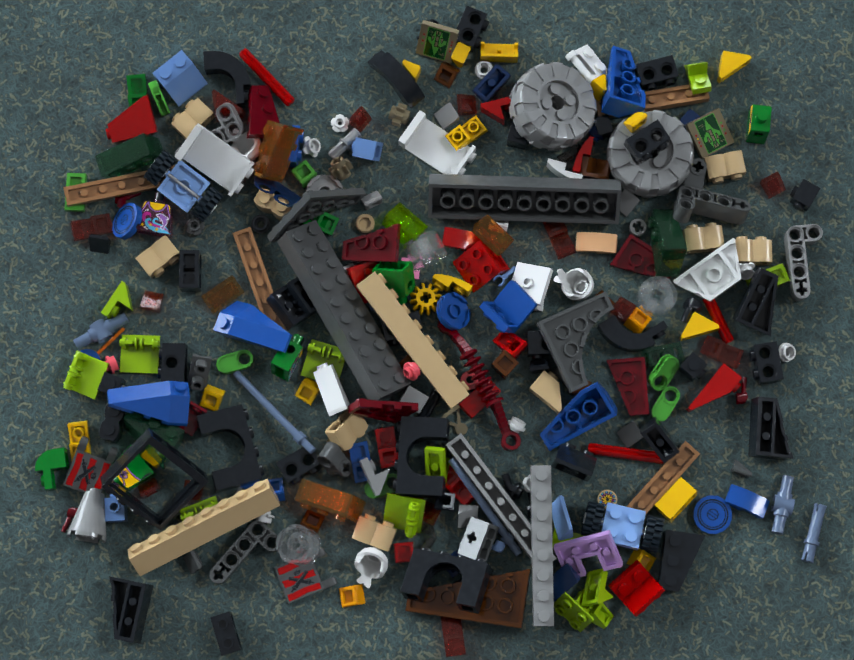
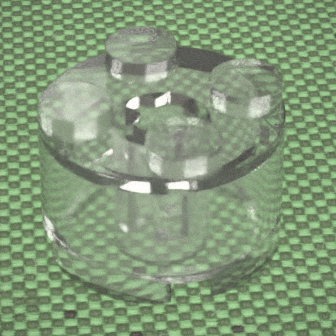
(425, 250)
(662, 287)
(297, 534)

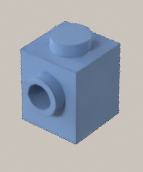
(367, 149)
(114, 510)

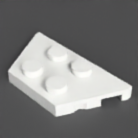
(713, 273)

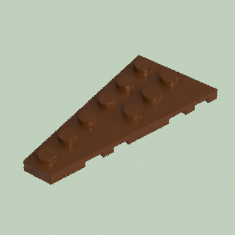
(502, 603)

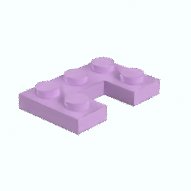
(597, 544)

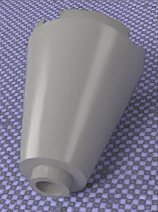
(89, 518)

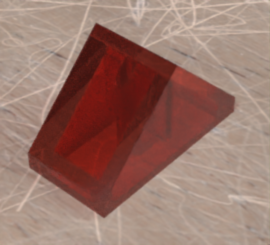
(219, 99)

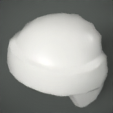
(247, 146)
(576, 283)
(371, 564)

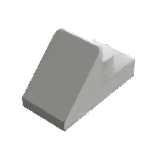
(375, 481)

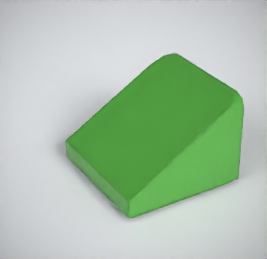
(304, 173)

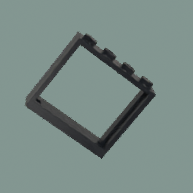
(137, 507)

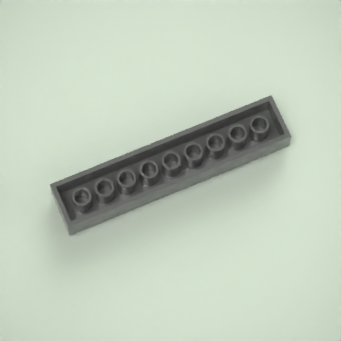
(524, 198)
(343, 312)

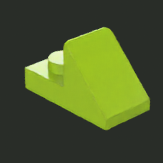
(698, 77)
(120, 296)
(436, 462)
(595, 588)

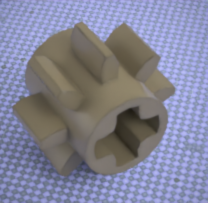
(399, 114)
(340, 168)

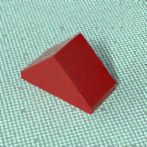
(511, 343)

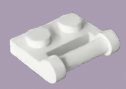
(587, 63)

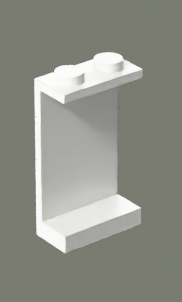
(430, 145)
(216, 159)

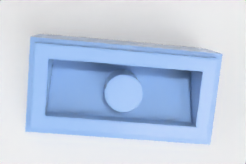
(561, 519)

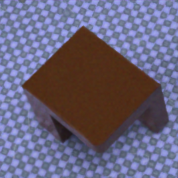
(595, 168)
(504, 364)

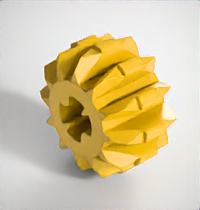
(419, 296)

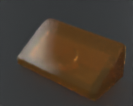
(492, 235)
(222, 294)

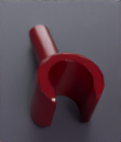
(120, 201)
(742, 397)
(70, 514)

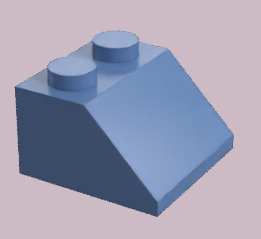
(180, 78)

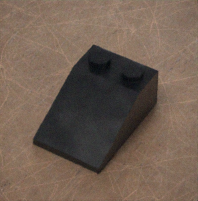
(574, 462)

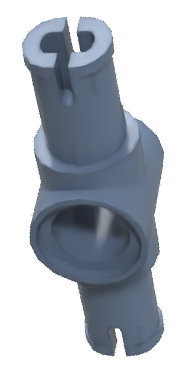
(100, 331)
(783, 504)

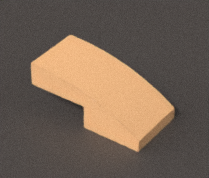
(596, 242)

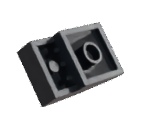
(291, 304)

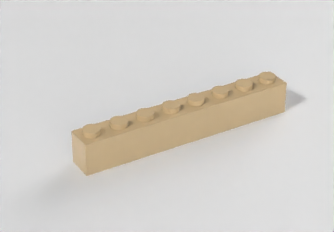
(413, 340)
(203, 527)

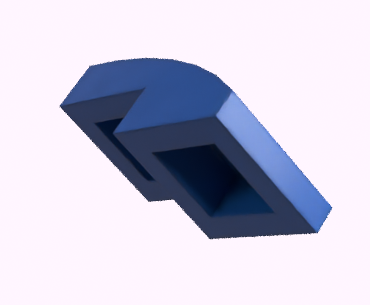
(358, 452)
(746, 500)

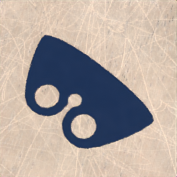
(276, 186)

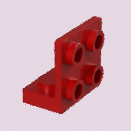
(479, 265)
(636, 588)

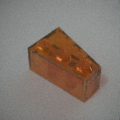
(275, 150)
(329, 501)

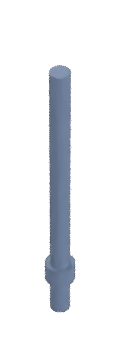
(298, 436)
(506, 537)

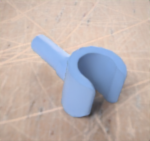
(504, 276)
(498, 546)

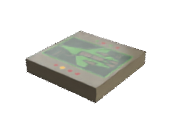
(437, 41)
(709, 133)

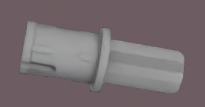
(345, 143)

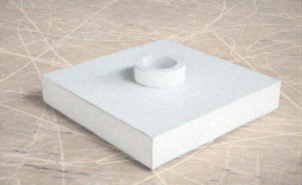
(533, 280)

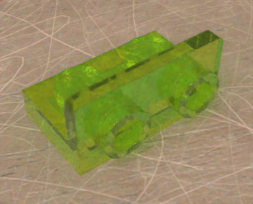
(410, 224)

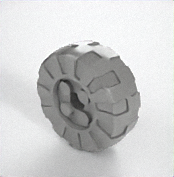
(552, 106)
(656, 175)

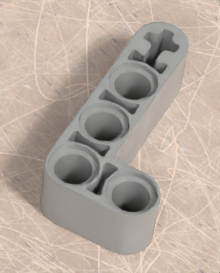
(226, 122)
(800, 263)

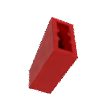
(133, 121)

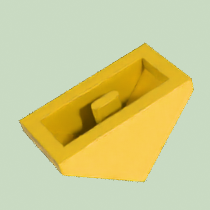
(731, 63)
(698, 326)

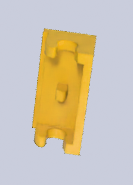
(499, 52)
(676, 499)

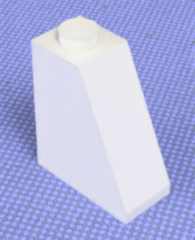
(331, 389)

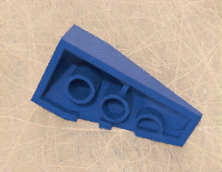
(623, 86)
(250, 325)
(159, 400)
(581, 414)

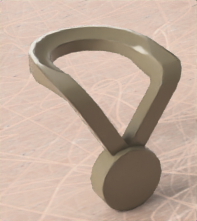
(460, 428)

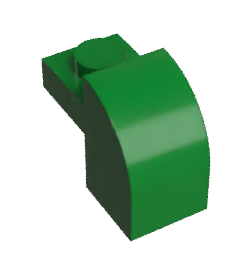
(49, 462)

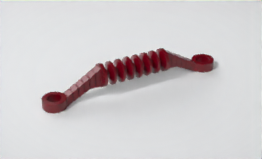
(495, 403)

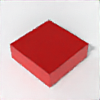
(403, 551)

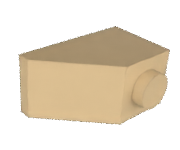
(548, 390)

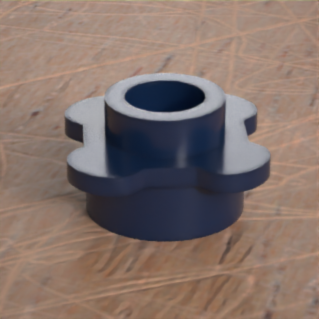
(593, 132)

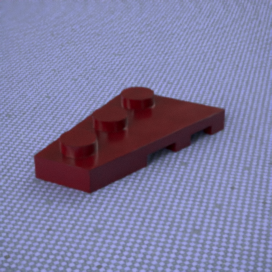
(261, 110)
(374, 247)
(635, 257)
(632, 383)
(382, 410)

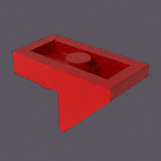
(494, 108)

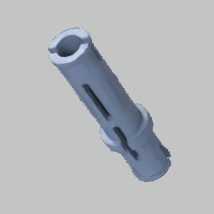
(811, 541)

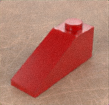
(719, 385)

